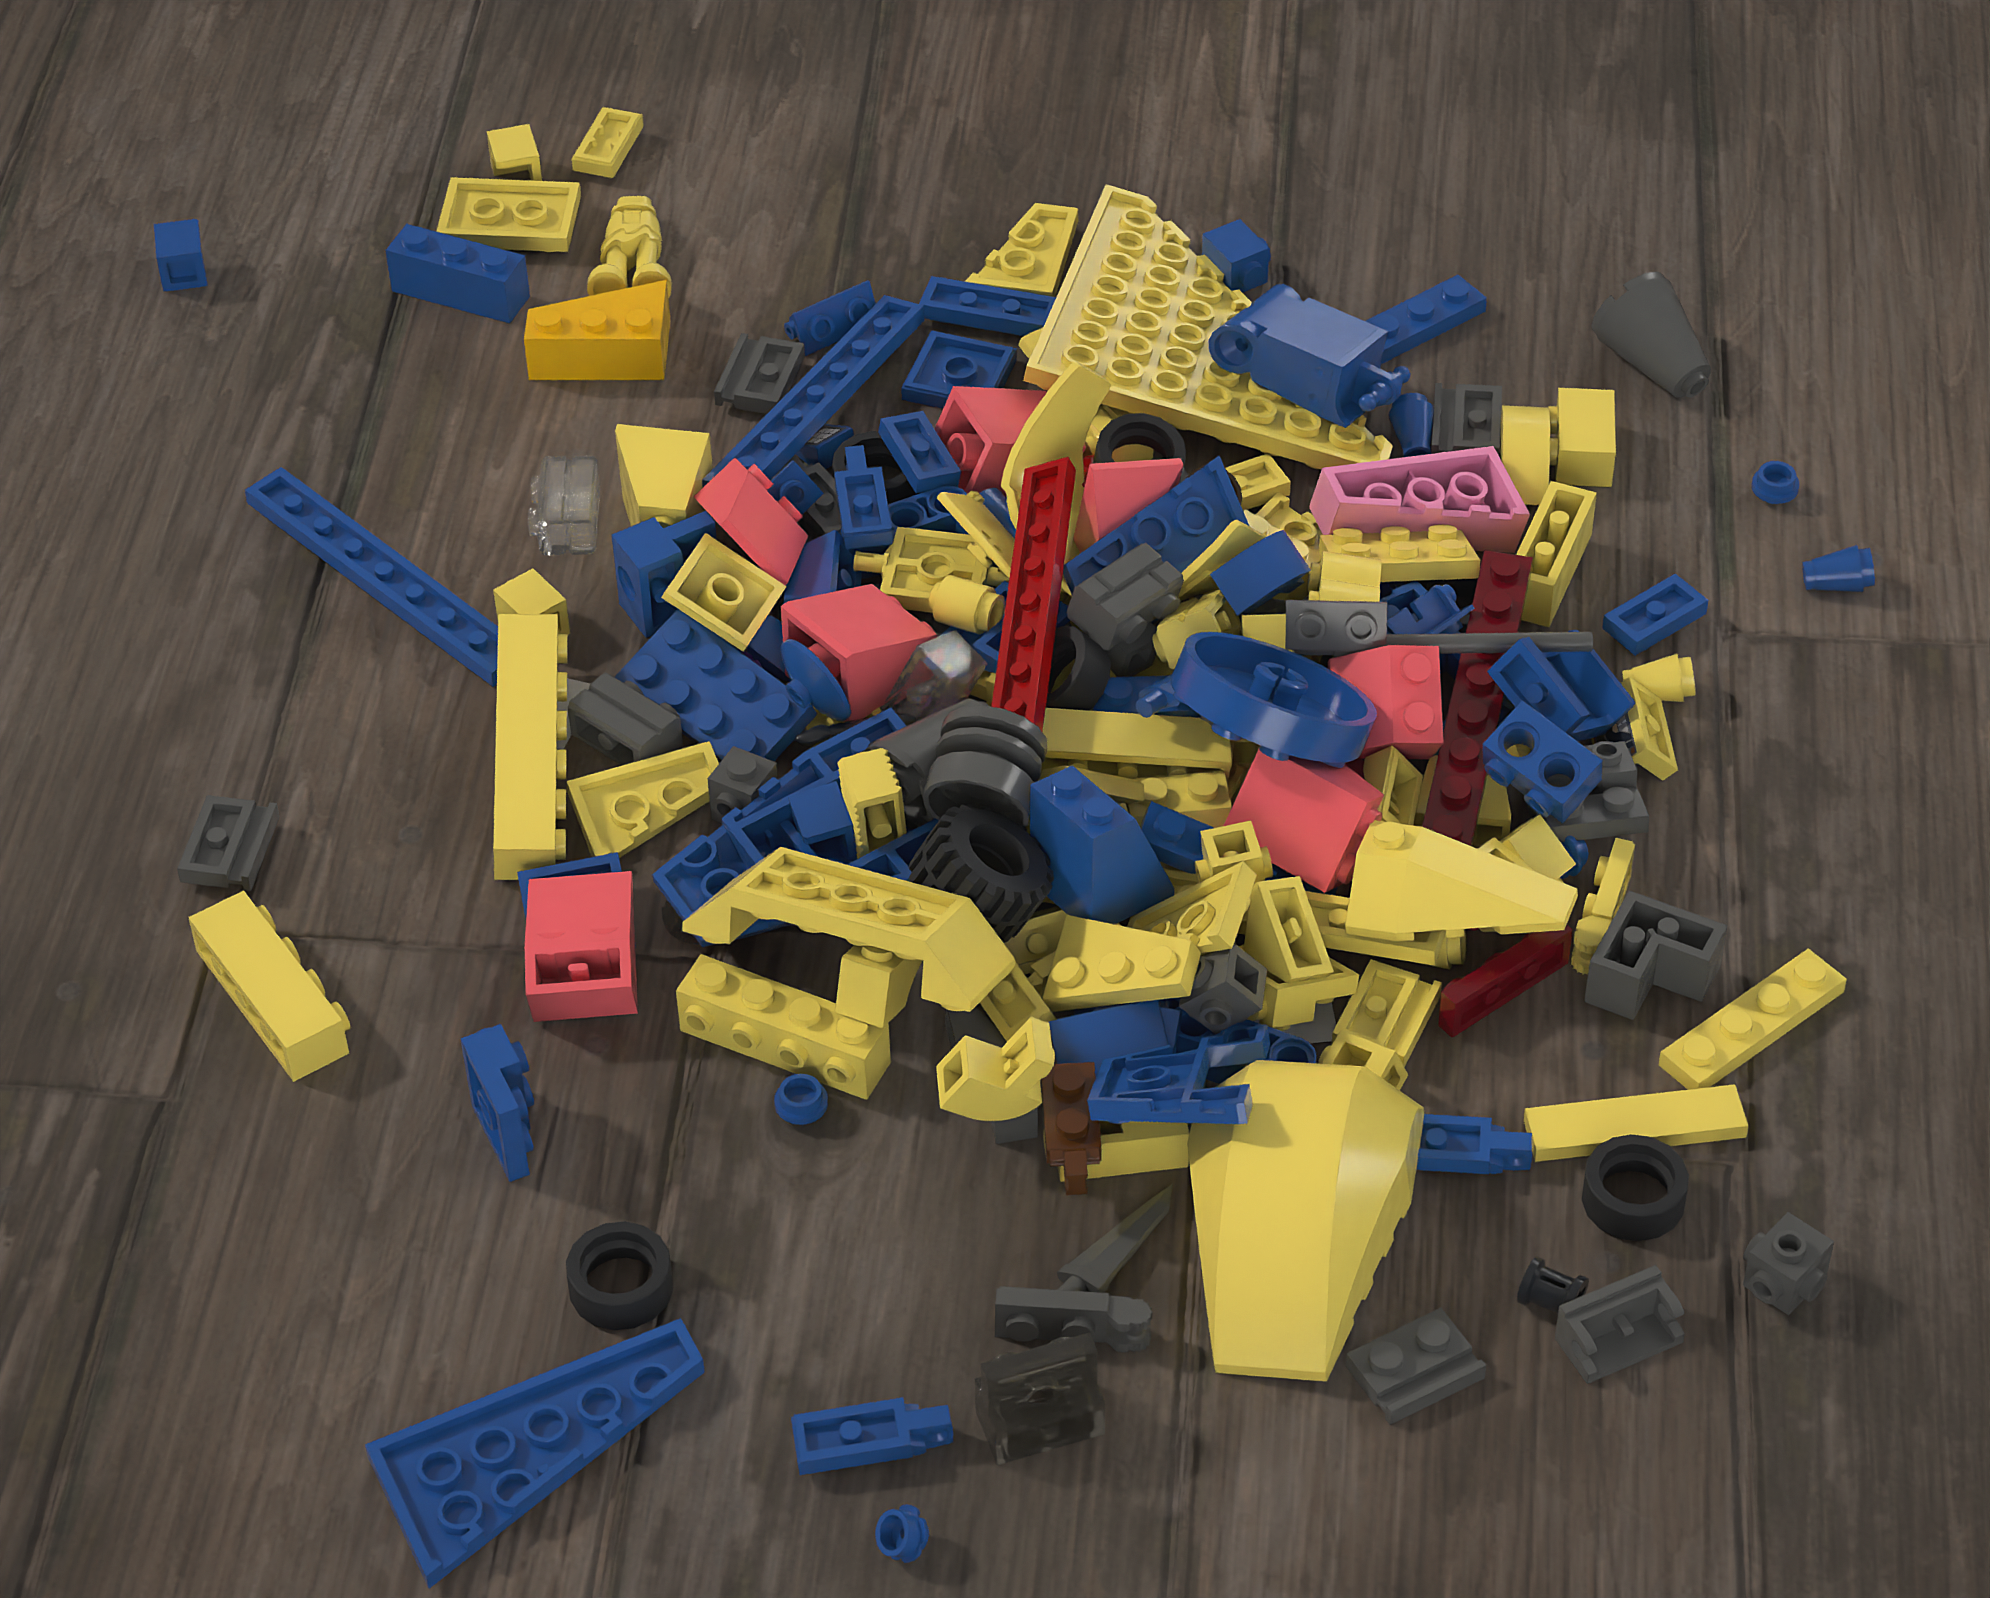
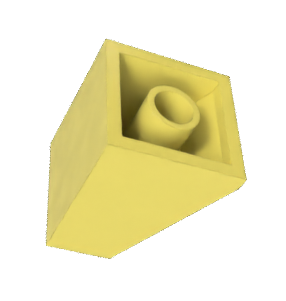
(662, 472)

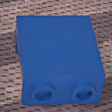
(1565, 687)

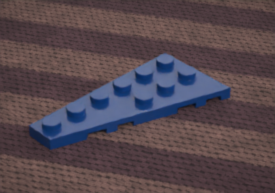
(497, 1457)

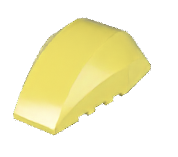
(1299, 1211)

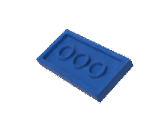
(716, 690)

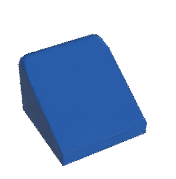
(766, 647)

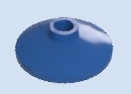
(813, 682)

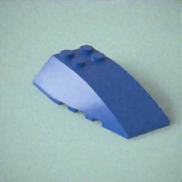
(768, 824)

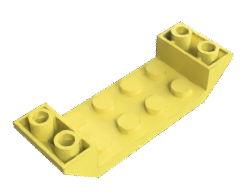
(914, 921)

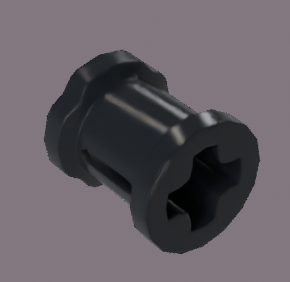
(1549, 1287)

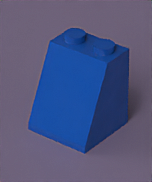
(1095, 850)

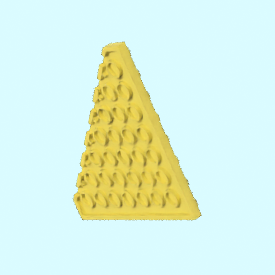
(1143, 319)

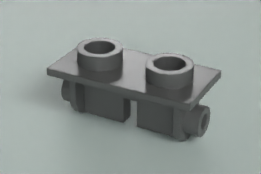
(1335, 625)

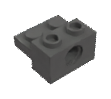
(1611, 807)

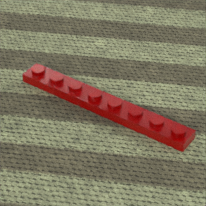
(1034, 590)

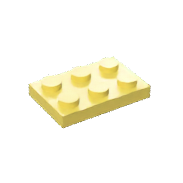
(511, 213)
(1408, 555)

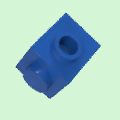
(1238, 255)

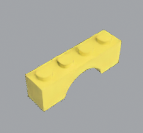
(874, 984)

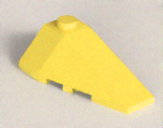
(1429, 882)

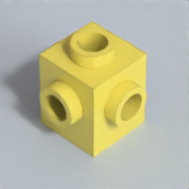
(1229, 846)

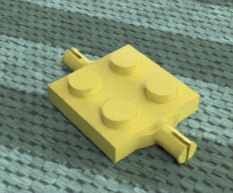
(920, 561)

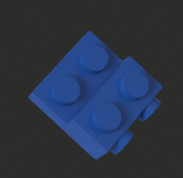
(500, 1095)

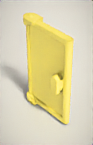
(989, 534)

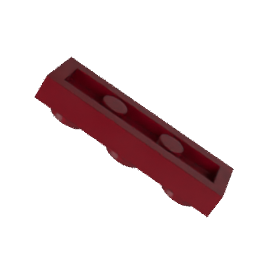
(1502, 979)

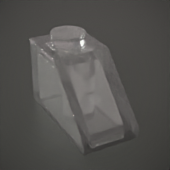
(936, 676)

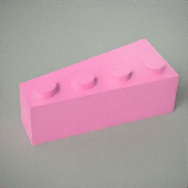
(1421, 491)

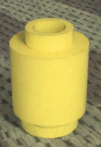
(966, 604)

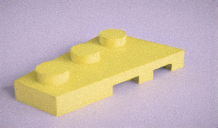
(641, 799)
(1117, 965)

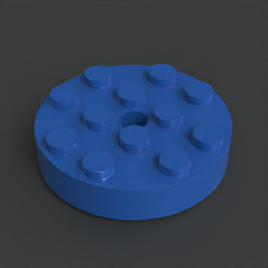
(1273, 698)

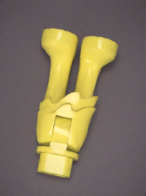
(629, 241)

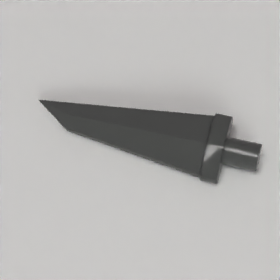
(1105, 1258)

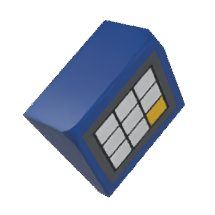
(824, 444)

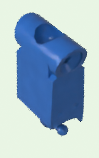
(1309, 355)

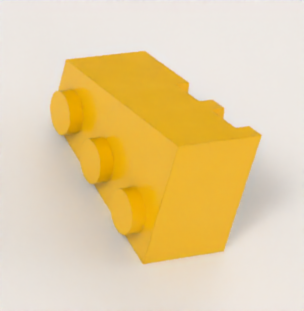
(601, 336)

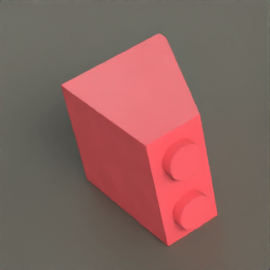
(982, 429)
(859, 639)
(1307, 816)

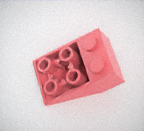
(580, 947)

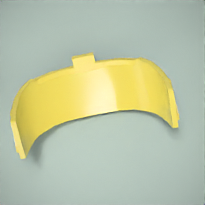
(1059, 431)

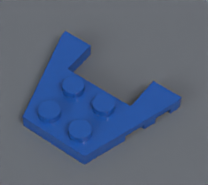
(1169, 1086)

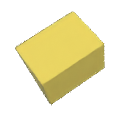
(724, 592)

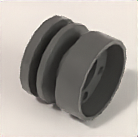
(987, 761)

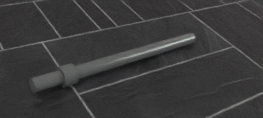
(1482, 642)

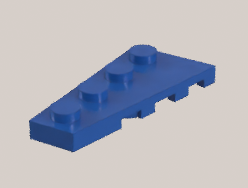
(1174, 525)

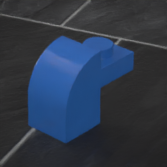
(1261, 573)

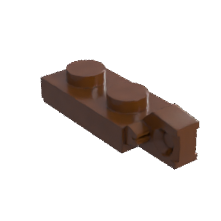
(1069, 1132)

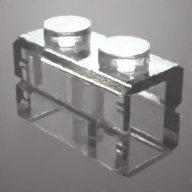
(567, 505)

